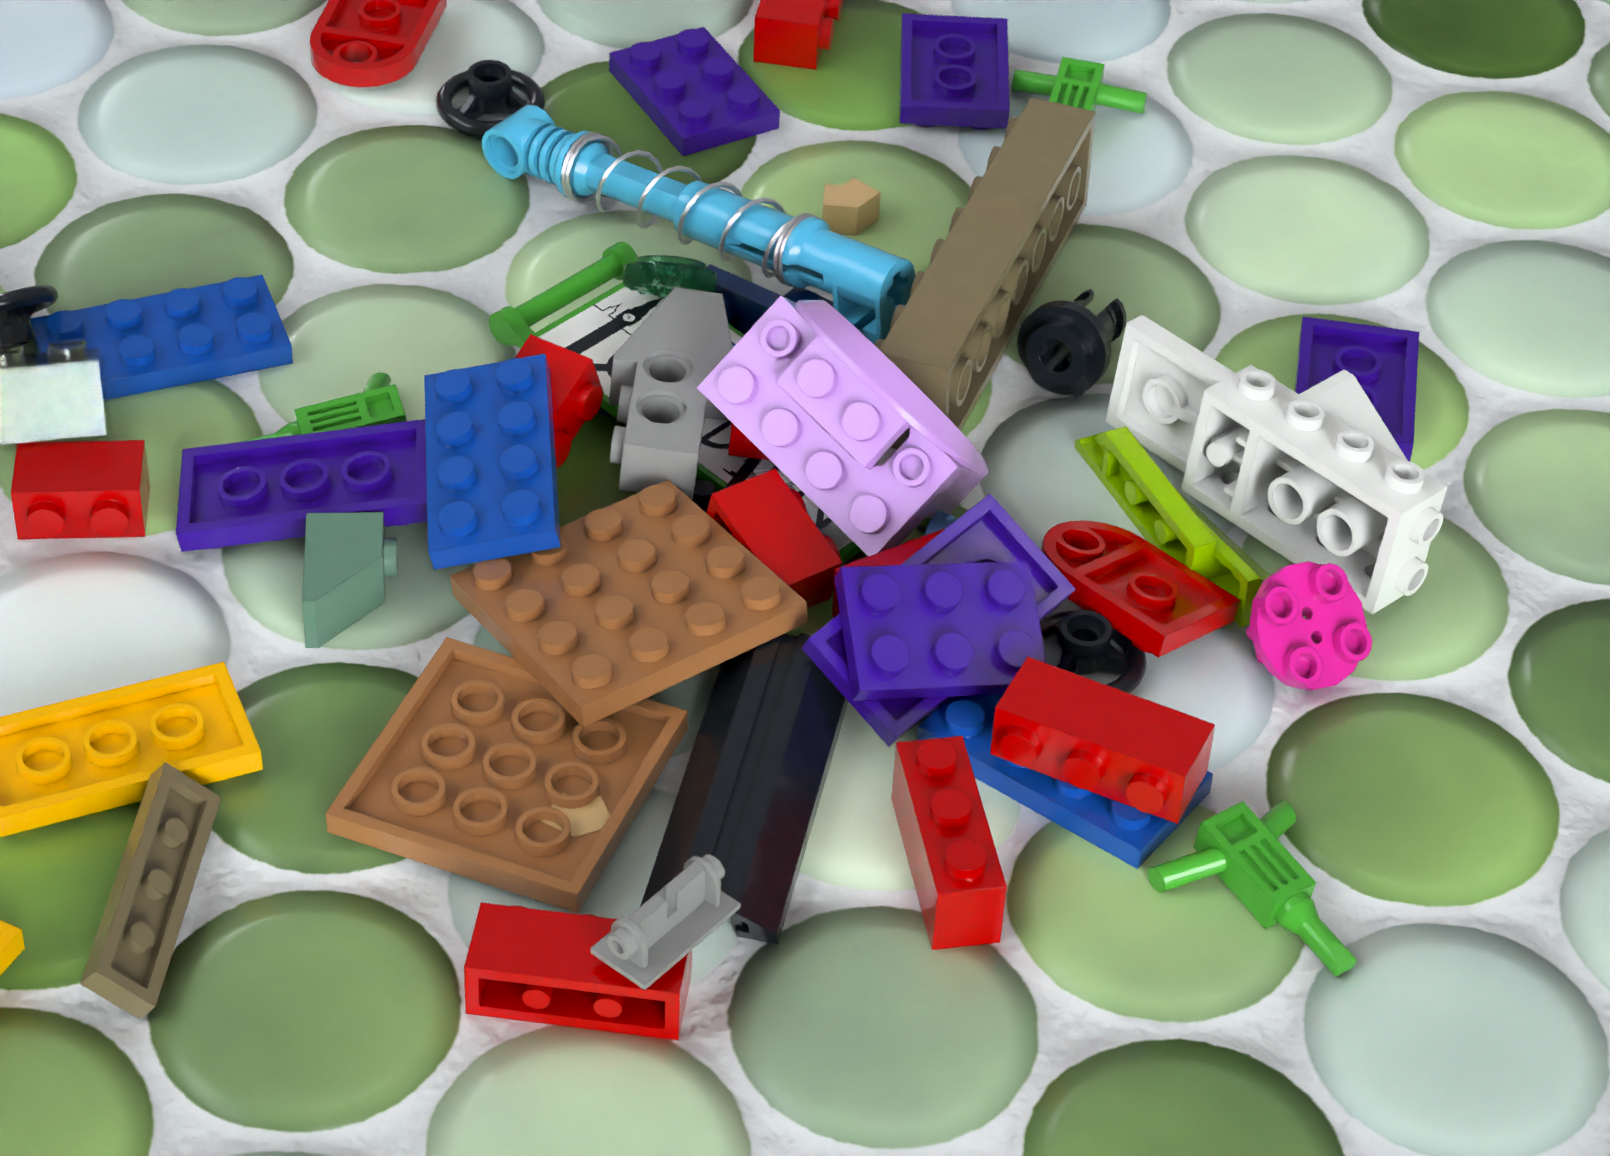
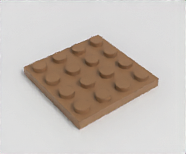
(629, 602)
(483, 760)

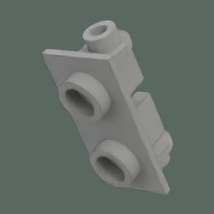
(668, 923)

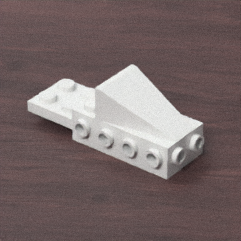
(1289, 468)

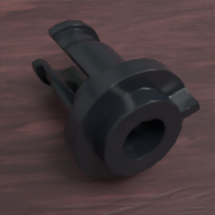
(1072, 326)

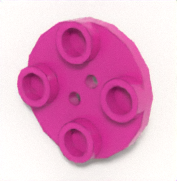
(1332, 619)

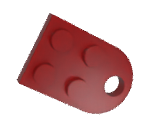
(372, 39)
(1137, 586)

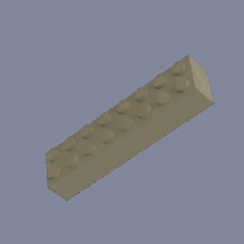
(993, 258)

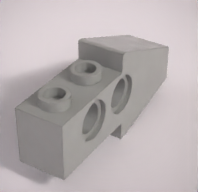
(658, 393)

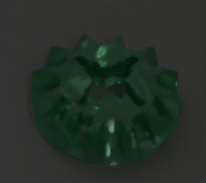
(662, 273)

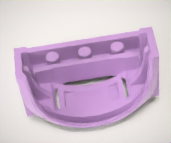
(827, 412)

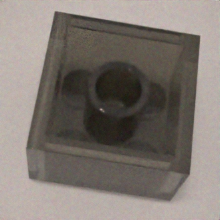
(51, 393)

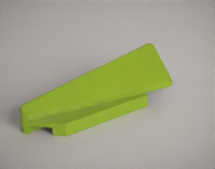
(1169, 517)

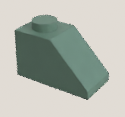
(343, 571)

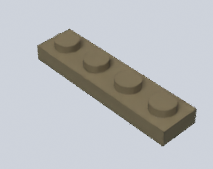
(151, 892)

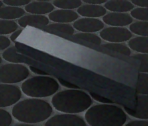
(755, 781)

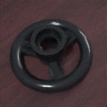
(489, 93)
(17, 309)
(1087, 647)

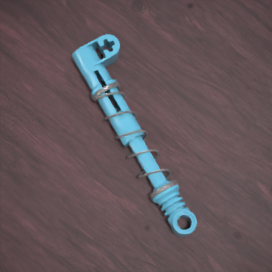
(798, 249)

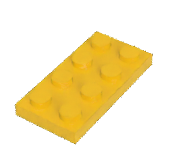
(107, 744)

